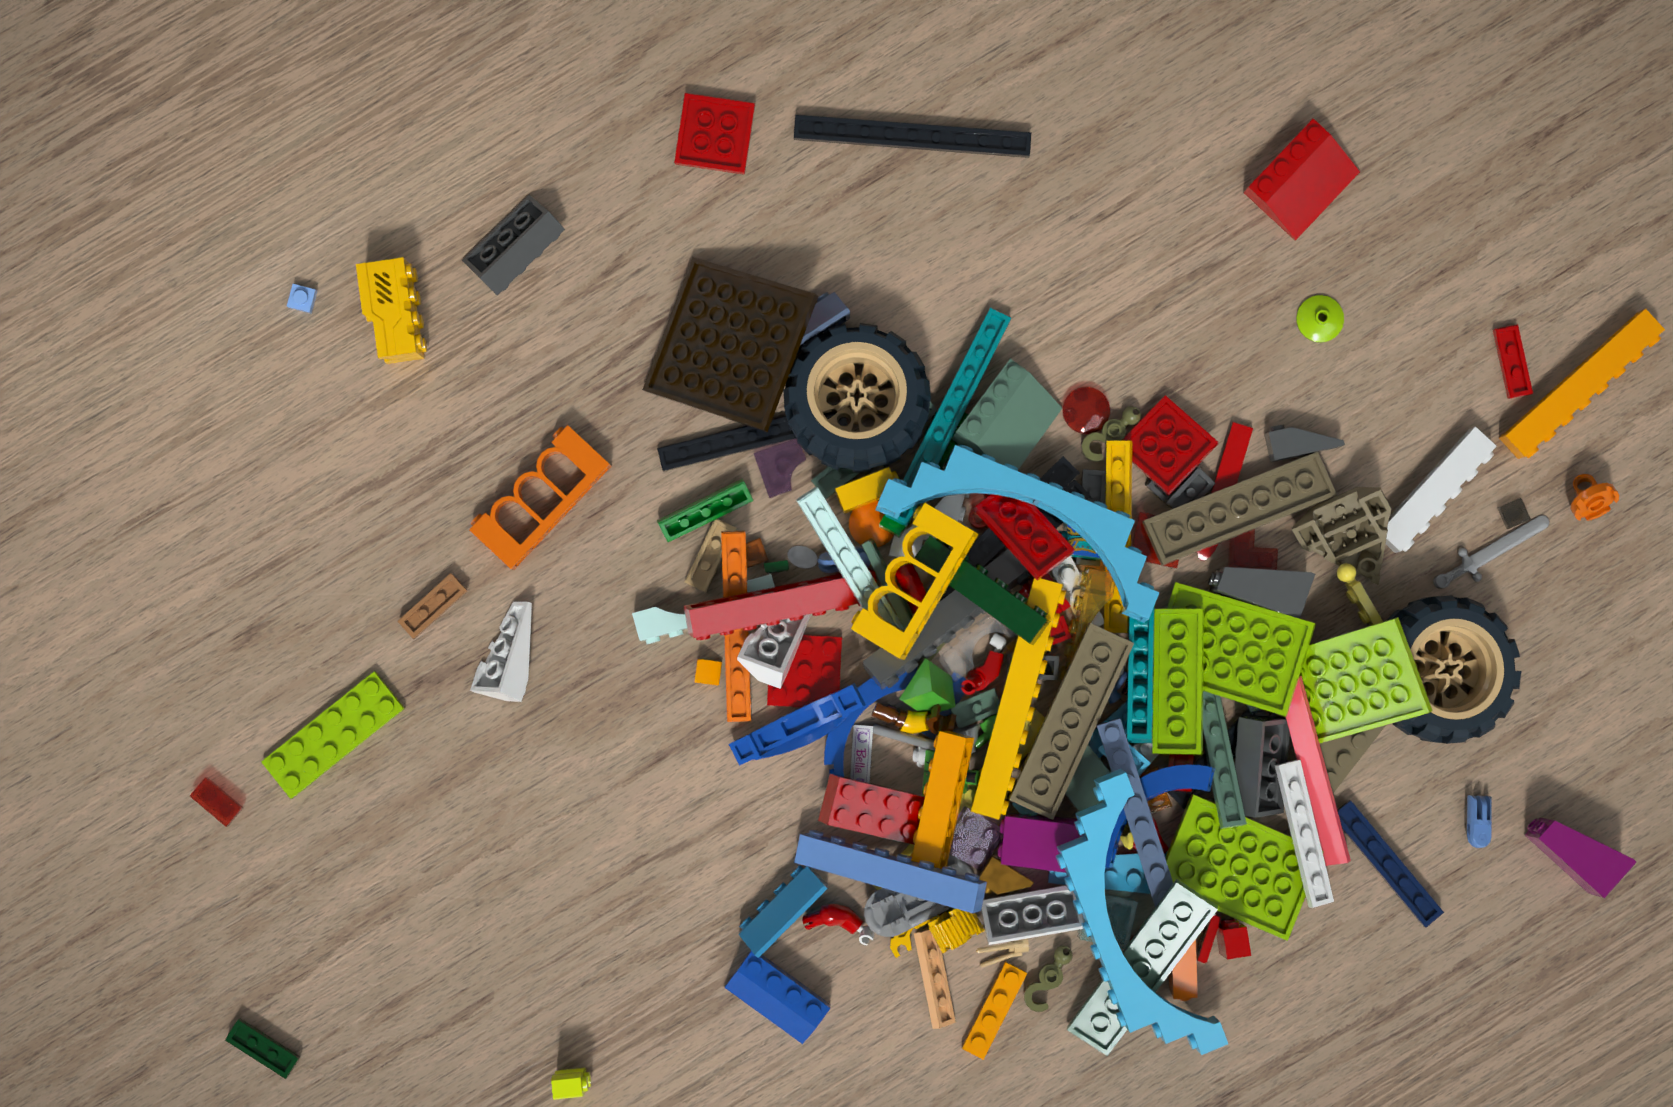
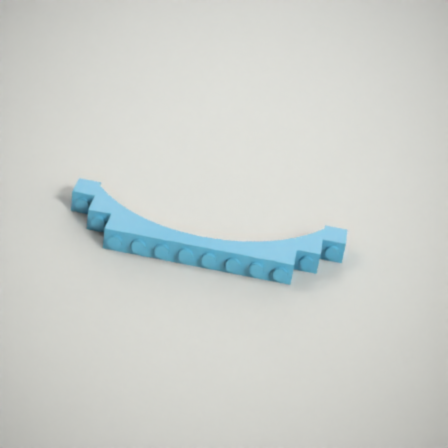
(1099, 526)
(1085, 867)

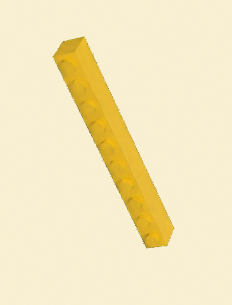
(1016, 706)

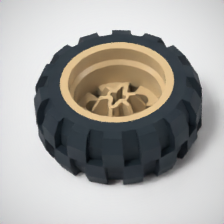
(884, 360)
(1488, 674)

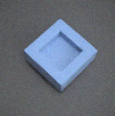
(302, 298)

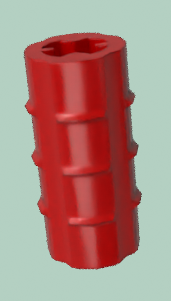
(911, 584)

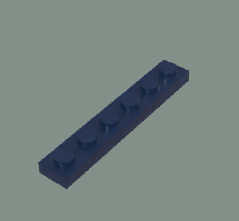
(1388, 865)

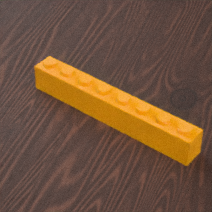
(1581, 384)

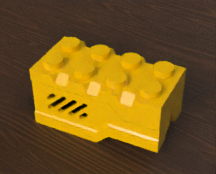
(391, 305)

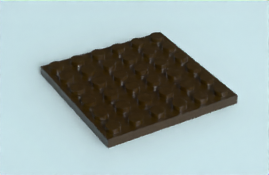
(730, 343)

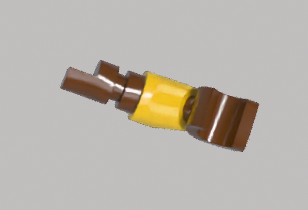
(914, 721)

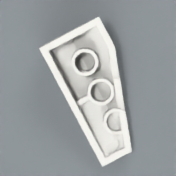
(772, 650)
(507, 665)

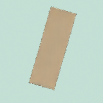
(709, 557)

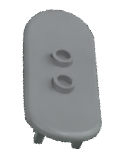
(893, 912)

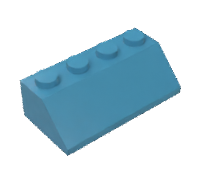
(782, 910)

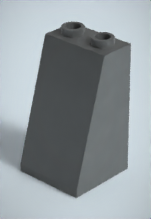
(1269, 589)

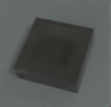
(1513, 513)

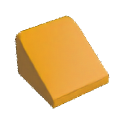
(708, 672)

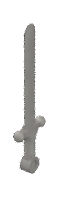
(1472, 563)

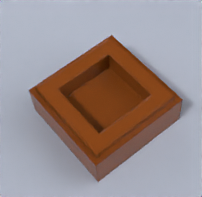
(755, 553)

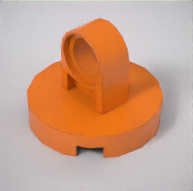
(1594, 500)

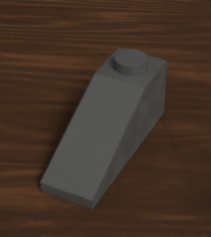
(1294, 442)

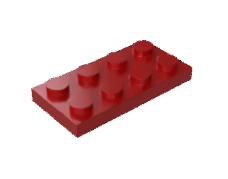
(1025, 533)

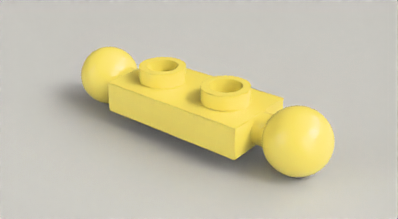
(1358, 595)

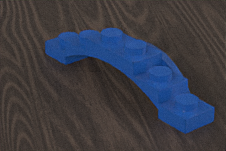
(799, 726)

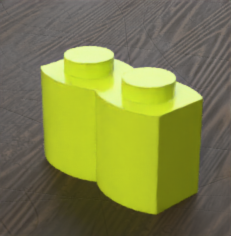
(570, 1083)

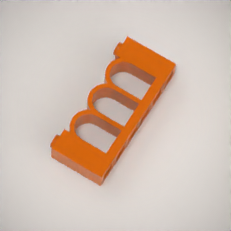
(500, 541)

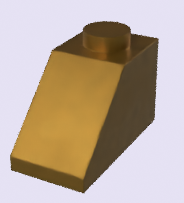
(1002, 877)

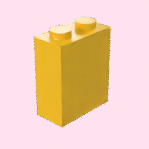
(863, 490)

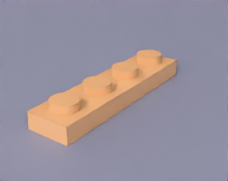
(934, 980)

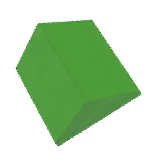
(929, 688)

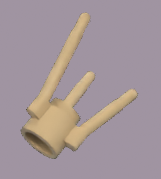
(1017, 946)

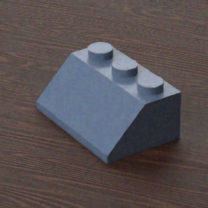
(827, 313)

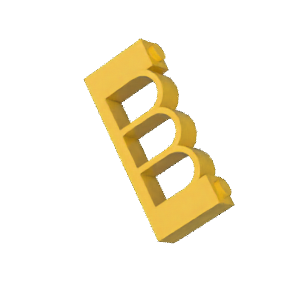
(883, 633)

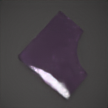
(778, 465)

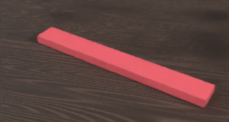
(1317, 781)

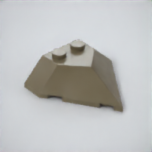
(1348, 530)

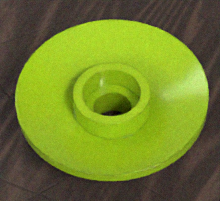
(1312, 327)

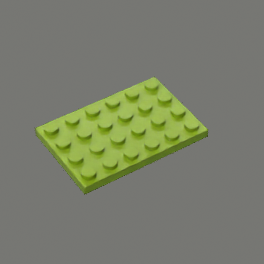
(1248, 649)
(1362, 681)
(1240, 868)

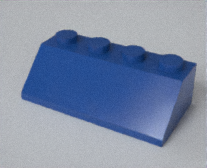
(778, 996)

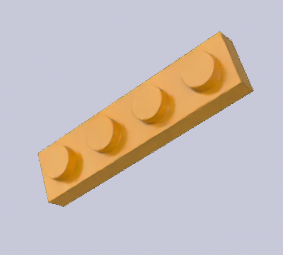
(994, 1010)

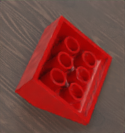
(1303, 180)

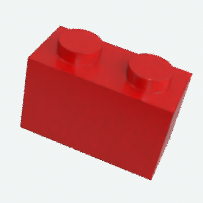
(1233, 939)

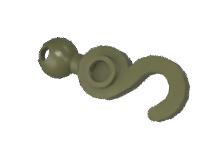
(1111, 431)
(1050, 978)

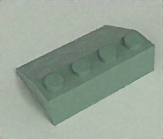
(1009, 417)

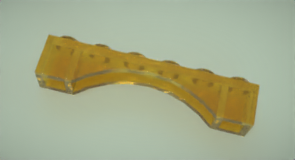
(1095, 592)

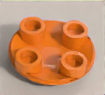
(865, 525)

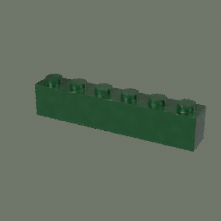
(987, 593)

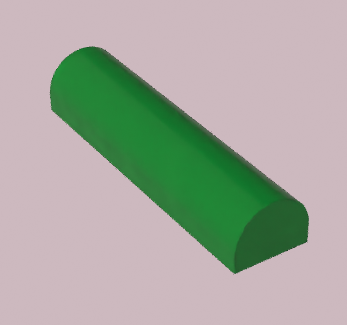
(705, 510)

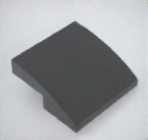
(1190, 489)

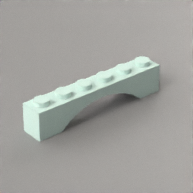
(657, 622)

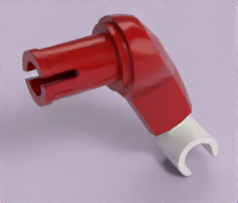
(982, 676)
(839, 916)

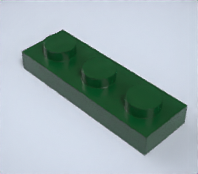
(262, 1048)

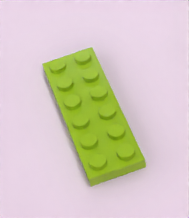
(1178, 681)
(333, 735)

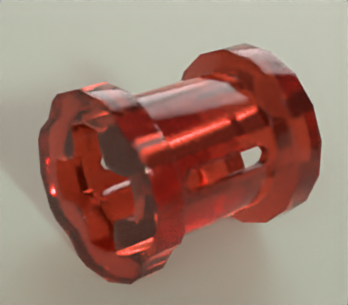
(972, 520)

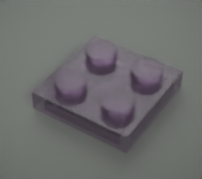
(974, 838)

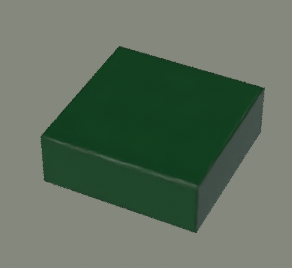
(775, 567)

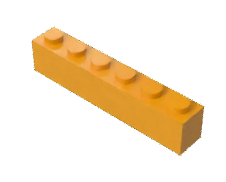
(942, 798)

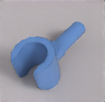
(1115, 695)

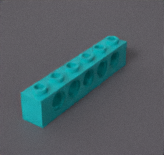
(1141, 681)

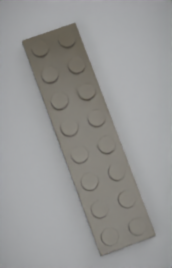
(1239, 508)
(1071, 721)

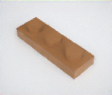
(432, 606)

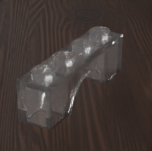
(958, 659)

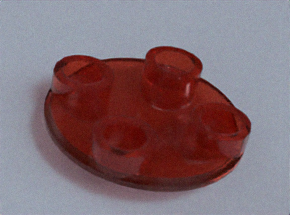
(1086, 410)

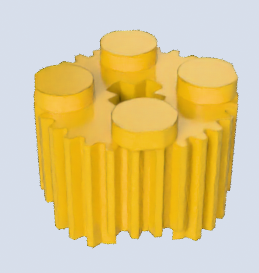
(954, 929)

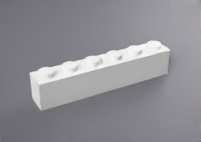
(1437, 487)

